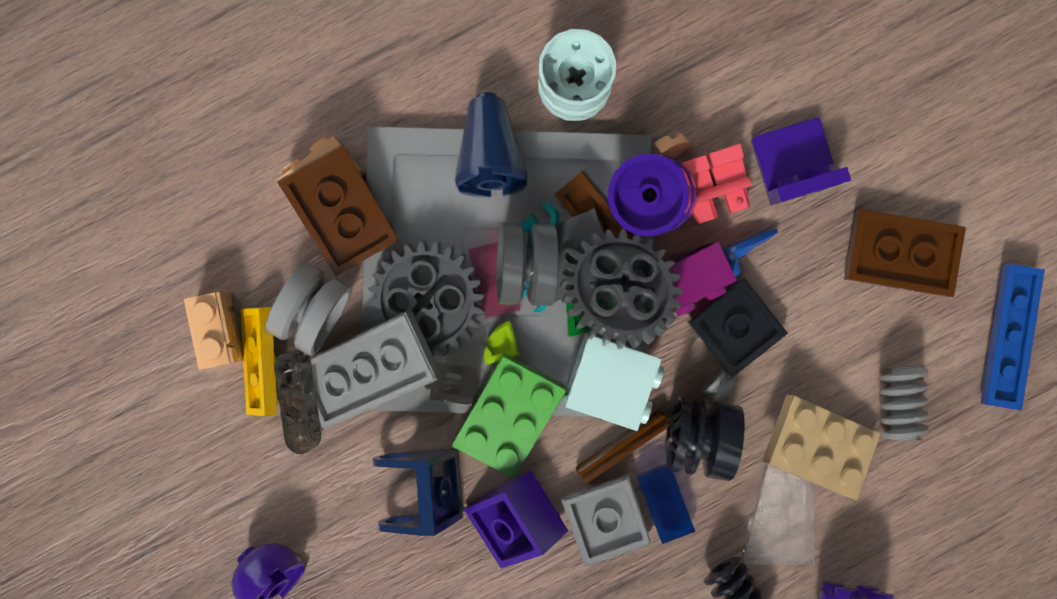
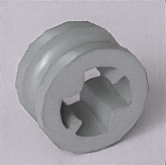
(718, 386)

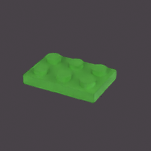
(509, 415)

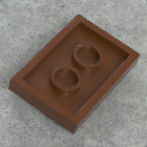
(338, 210)
(905, 253)

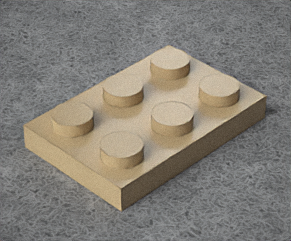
(821, 447)

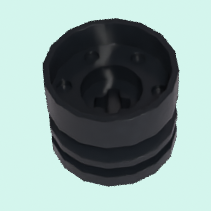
(712, 439)

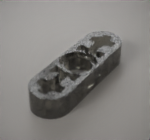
(306, 390)

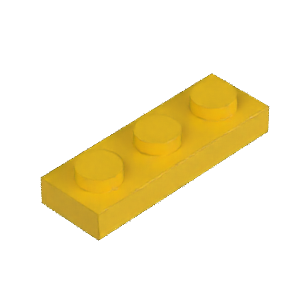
(258, 363)

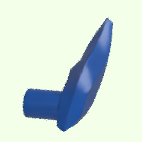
(743, 247)

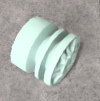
(580, 56)

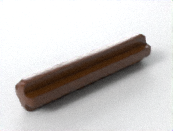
(621, 447)

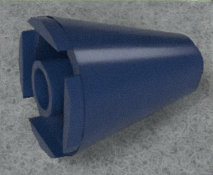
(489, 150)

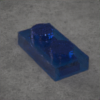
(665, 503)

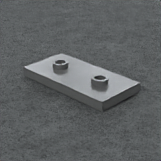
(372, 369)

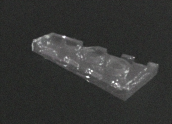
(781, 521)

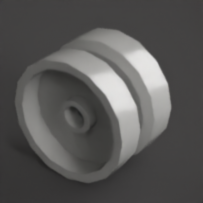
(308, 309)

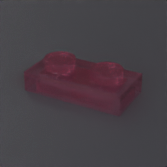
(485, 260)

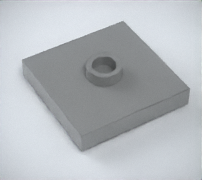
(606, 520)

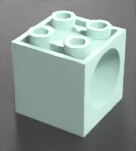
(613, 382)

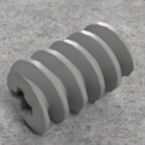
(905, 403)

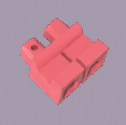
(718, 176)

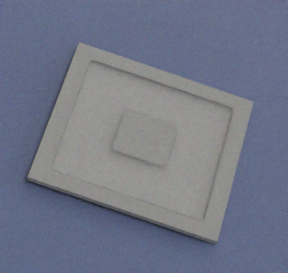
(415, 188)

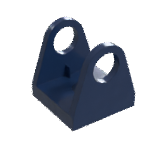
(436, 489)

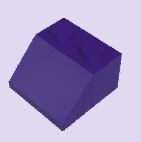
(516, 520)

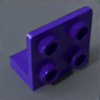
(796, 161)

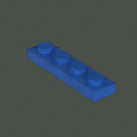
(1012, 336)

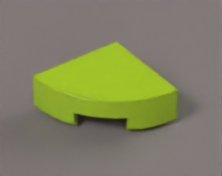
(501, 341)

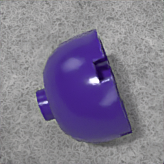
(266, 572)

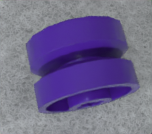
(640, 212)

